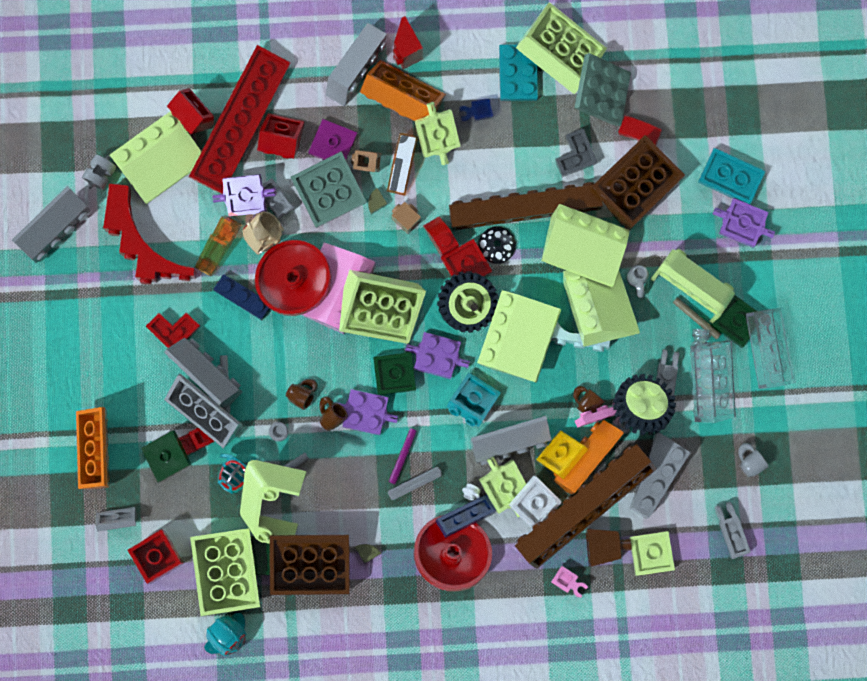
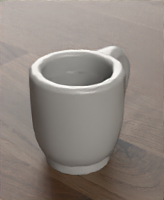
(637, 277)
(753, 463)

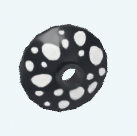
(497, 254)

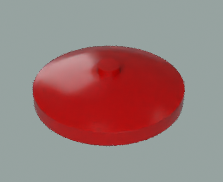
(293, 278)
(452, 561)

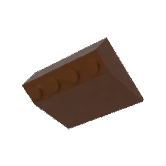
(637, 182)
(309, 564)

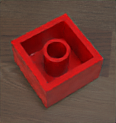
(155, 556)

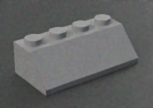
(51, 225)
(204, 372)
(203, 411)
(510, 440)

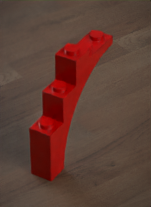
(120, 221)

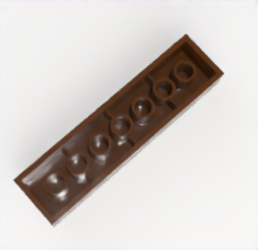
(585, 507)

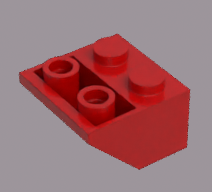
(191, 111)

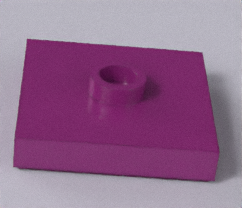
(331, 140)

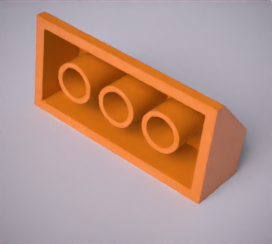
(400, 91)
(598, 445)
(92, 448)

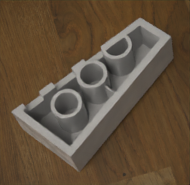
(355, 64)
(668, 460)

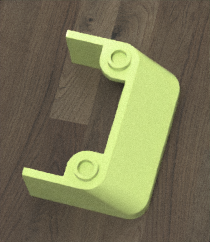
(696, 282)
(265, 482)

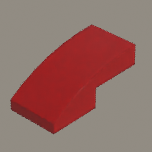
(637, 129)
(195, 441)

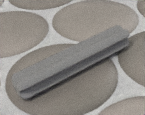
(414, 483)

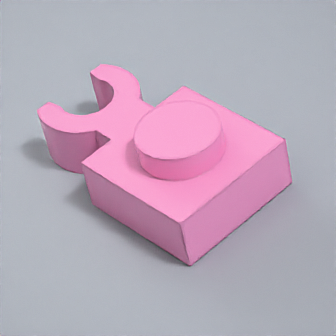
(567, 580)

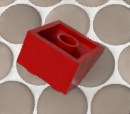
(406, 46)
(280, 136)

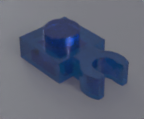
(479, 110)

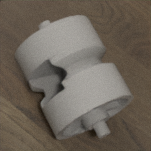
(99, 171)

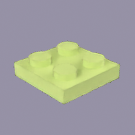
(652, 553)

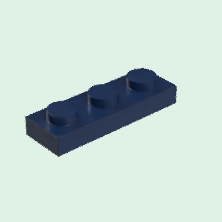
(241, 297)
(465, 516)

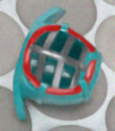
(231, 474)
(226, 635)

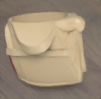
(262, 231)

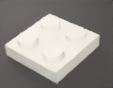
(535, 502)

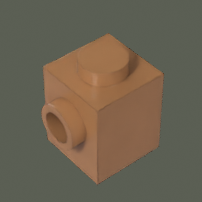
(406, 216)

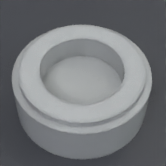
(278, 431)

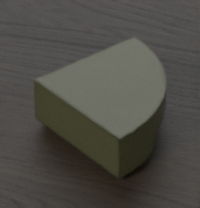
(376, 201)
(367, 552)

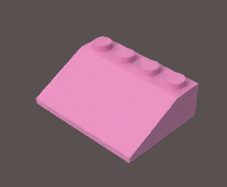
(340, 261)

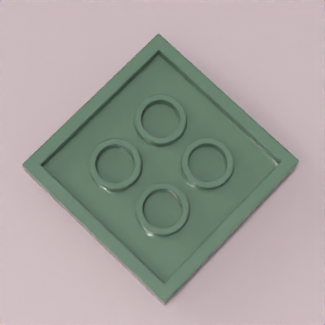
(602, 89)
(328, 189)

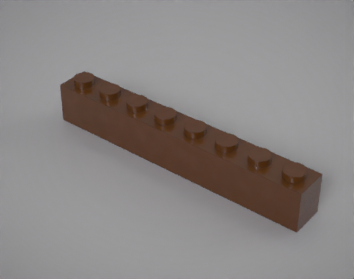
(522, 207)

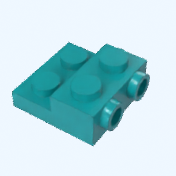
(473, 400)

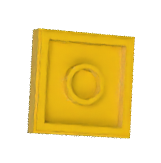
(562, 454)

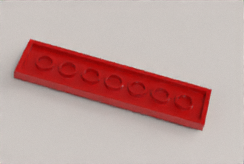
(239, 119)

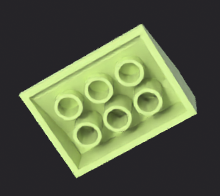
(559, 46)
(157, 157)
(585, 245)
(380, 306)
(599, 310)
(519, 336)
(225, 572)

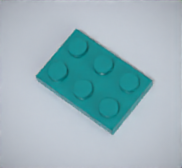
(516, 75)
(731, 176)

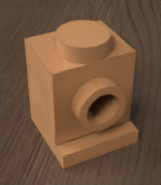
(359, 164)

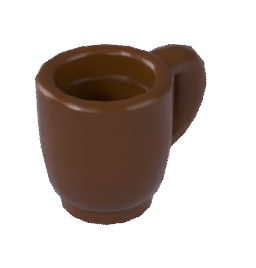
(300, 395)
(589, 401)
(333, 415)

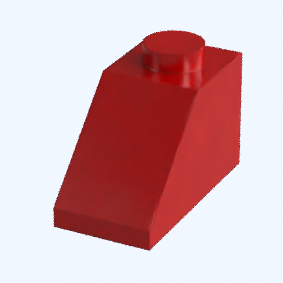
(441, 236)

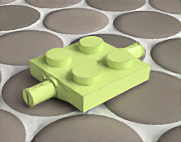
(437, 133)
(502, 484)

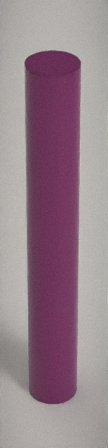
(402, 456)

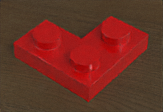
(169, 334)

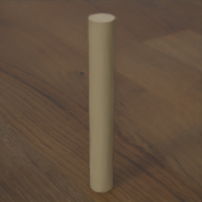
(695, 317)

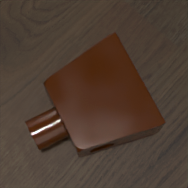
(605, 546)

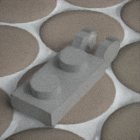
(668, 373)
(732, 532)

